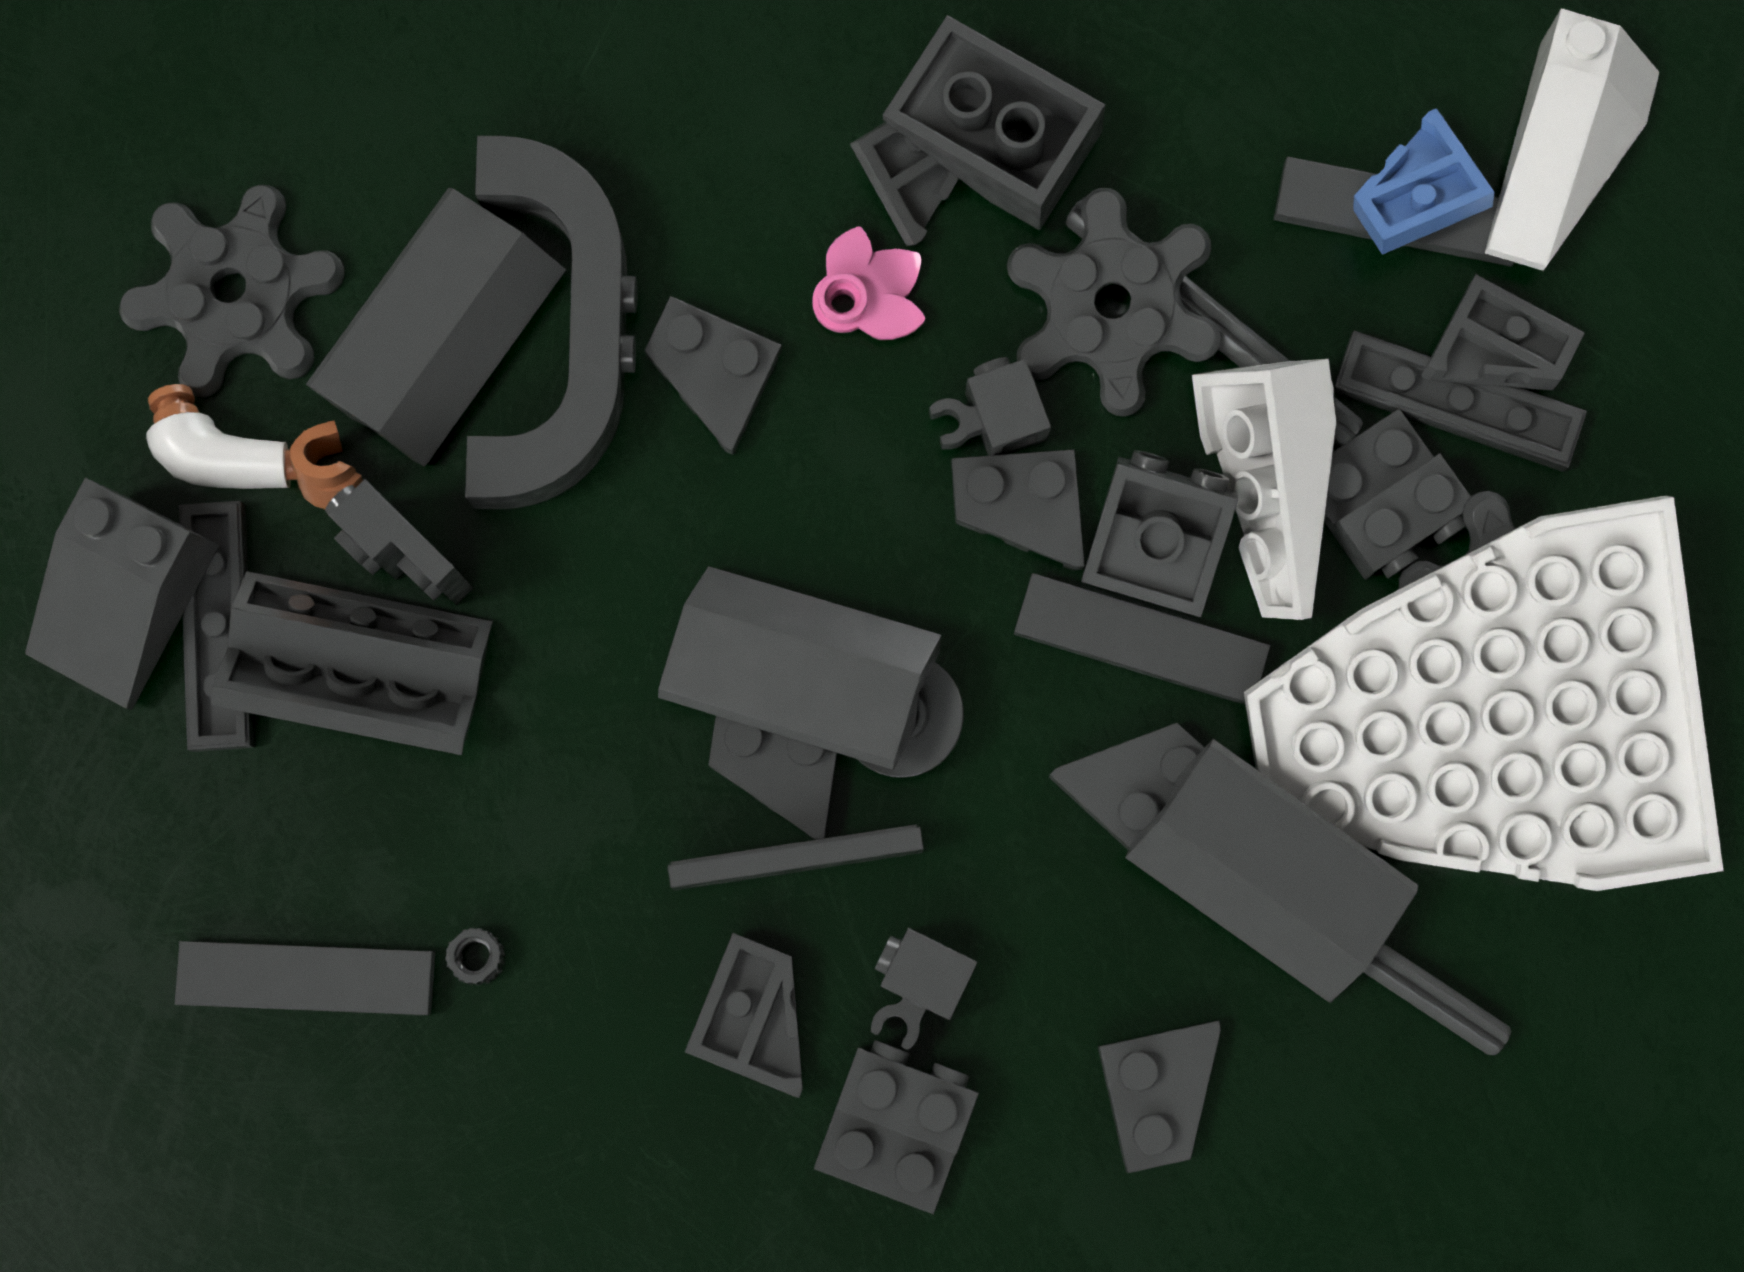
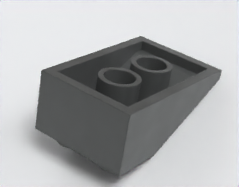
(996, 121)
(114, 592)

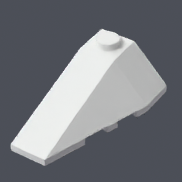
(1575, 127)
(1276, 448)

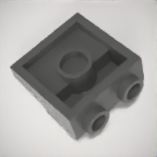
(1391, 497)
(1161, 533)
(383, 538)
(897, 1127)

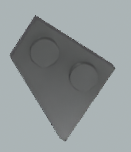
(904, 179)
(1502, 342)
(713, 367)
(1024, 501)
(777, 772)
(1129, 781)
(752, 1017)
(1159, 1092)

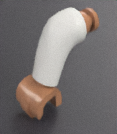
(204, 456)

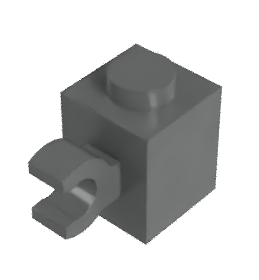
(1001, 409)
(926, 979)

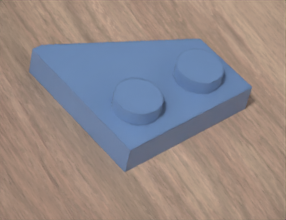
(1422, 188)

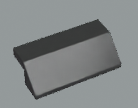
(436, 326)
(352, 663)
(799, 667)
(1273, 872)

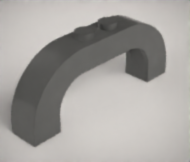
(535, 466)

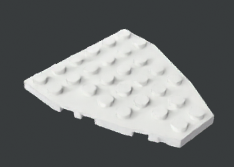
(1512, 710)

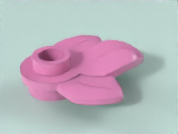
(875, 283)

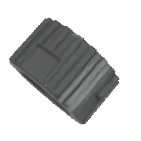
(455, 958)

